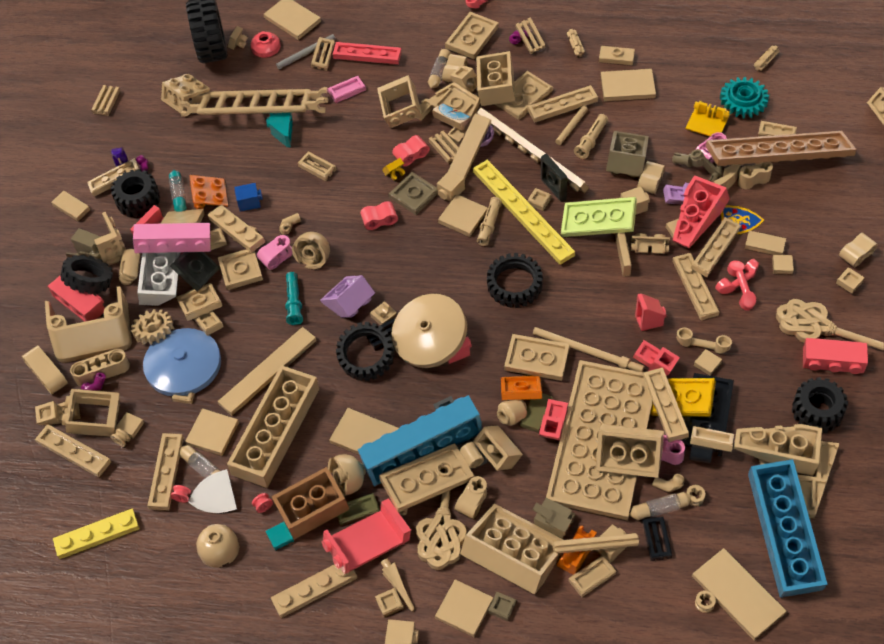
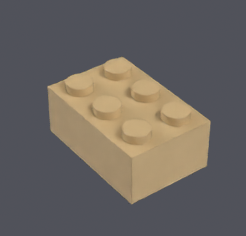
(495, 78)

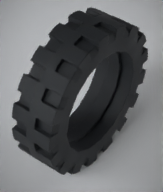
(83, 283)

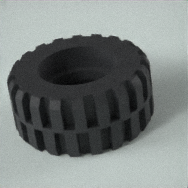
(206, 30)

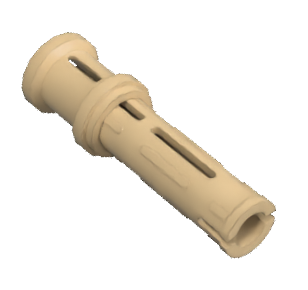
(588, 141)

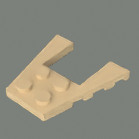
(814, 486)

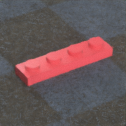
(367, 53)

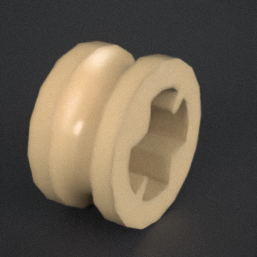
(120, 437)
(698, 490)
(712, 600)

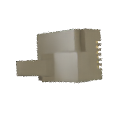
(84, 244)
(553, 517)

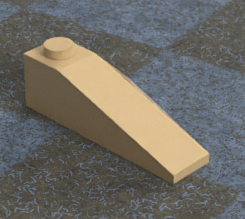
(782, 444)

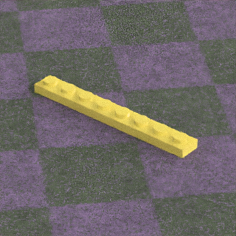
(524, 212)

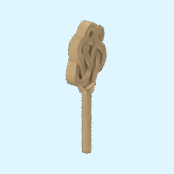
(814, 322)
(443, 553)

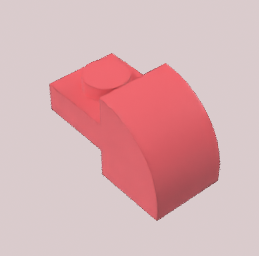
(656, 358)
(553, 419)

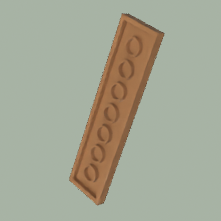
(780, 148)

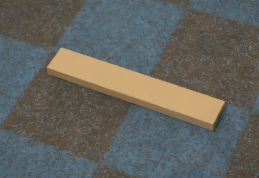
(266, 371)

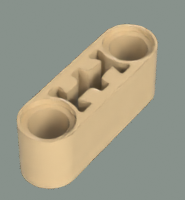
(104, 363)
(44, 369)

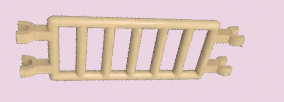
(305, 105)

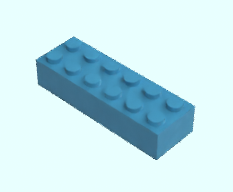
(428, 434)
(787, 528)

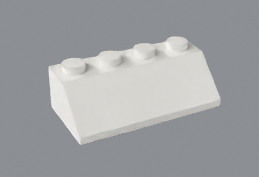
(157, 278)

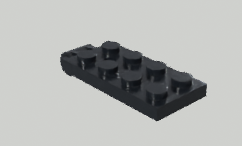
(717, 421)

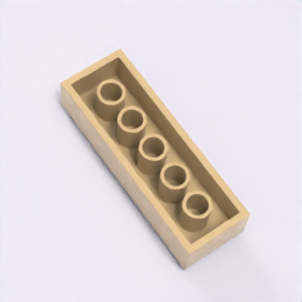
(273, 426)

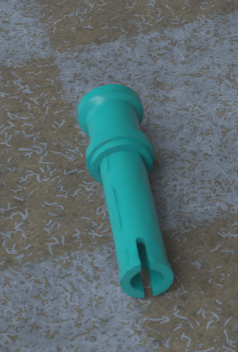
(293, 304)

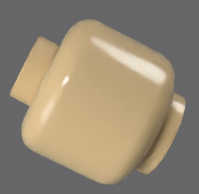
(511, 411)

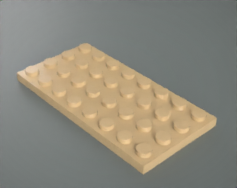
(598, 397)

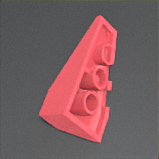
(700, 208)

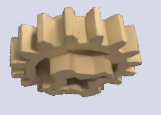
(152, 327)

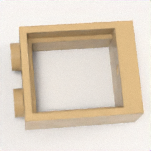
(388, 93)
(94, 398)

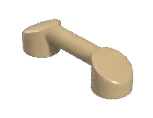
(722, 344)

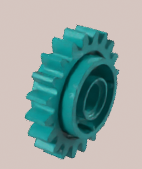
(744, 97)

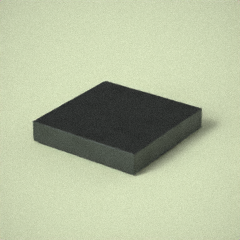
(553, 177)
(195, 268)

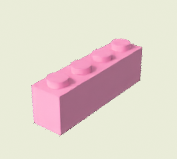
(172, 238)

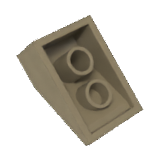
(627, 154)

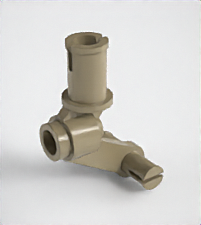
(698, 159)

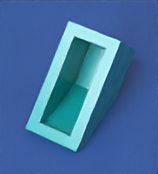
(281, 127)

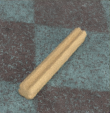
(596, 543)

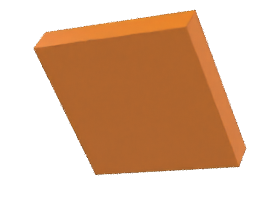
(521, 387)

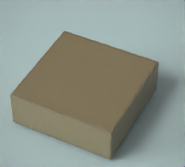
(502, 606)

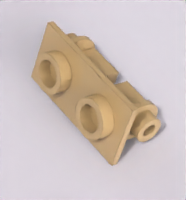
(657, 242)

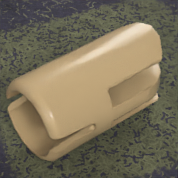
(129, 266)

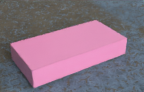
(346, 89)

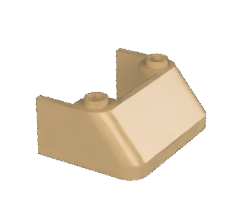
(90, 337)

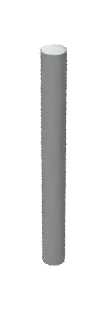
(300, 54)

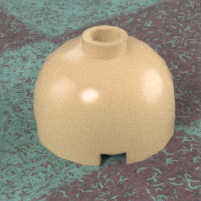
(311, 249)
(347, 473)
(217, 545)

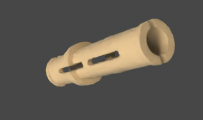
(487, 226)

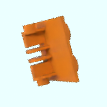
(208, 191)

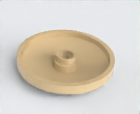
(429, 330)

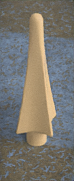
(392, 575)

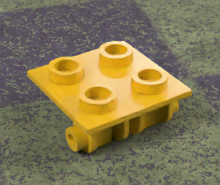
(707, 119)

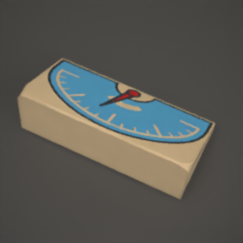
(451, 116)

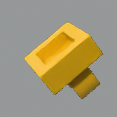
(394, 167)

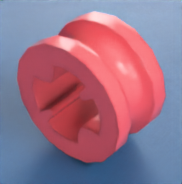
(180, 493)
(262, 502)

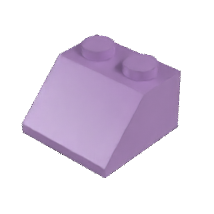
(348, 296)

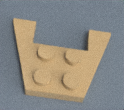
(457, 98)

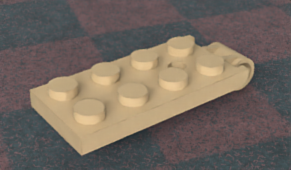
(423, 479)

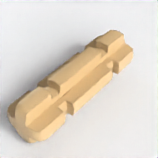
(575, 42)
(766, 58)

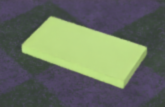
(599, 217)

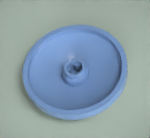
(182, 362)

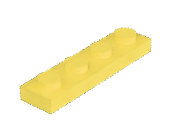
(95, 533)

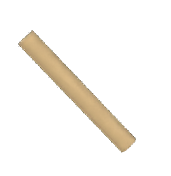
(571, 125)

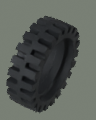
(517, 297)
(360, 331)

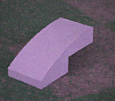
(674, 194)

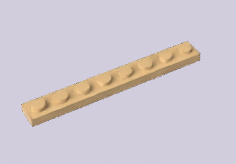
(525, 146)

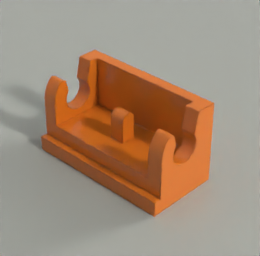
(573, 561)

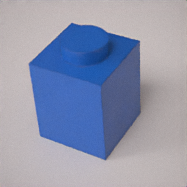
(248, 197)

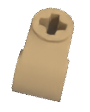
(471, 500)

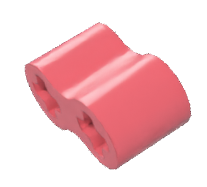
(411, 150)
(379, 215)

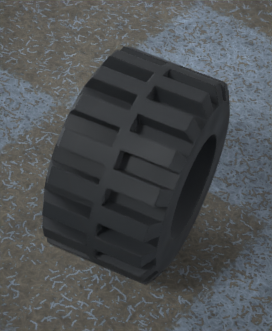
(132, 183)
(826, 393)

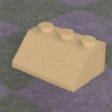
(629, 450)

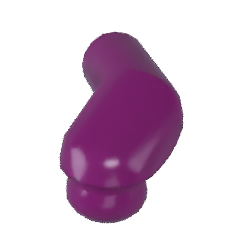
(515, 37)
(142, 163)
(97, 385)

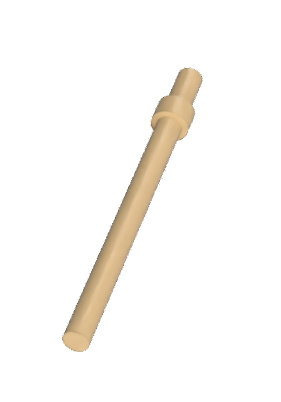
(623, 362)

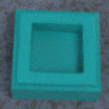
(279, 536)

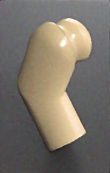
(287, 223)
(670, 485)

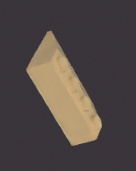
(512, 548)

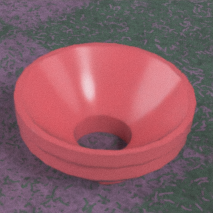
(265, 48)

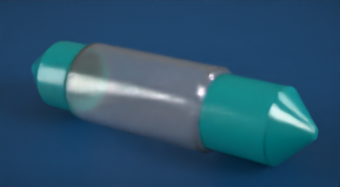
(177, 191)

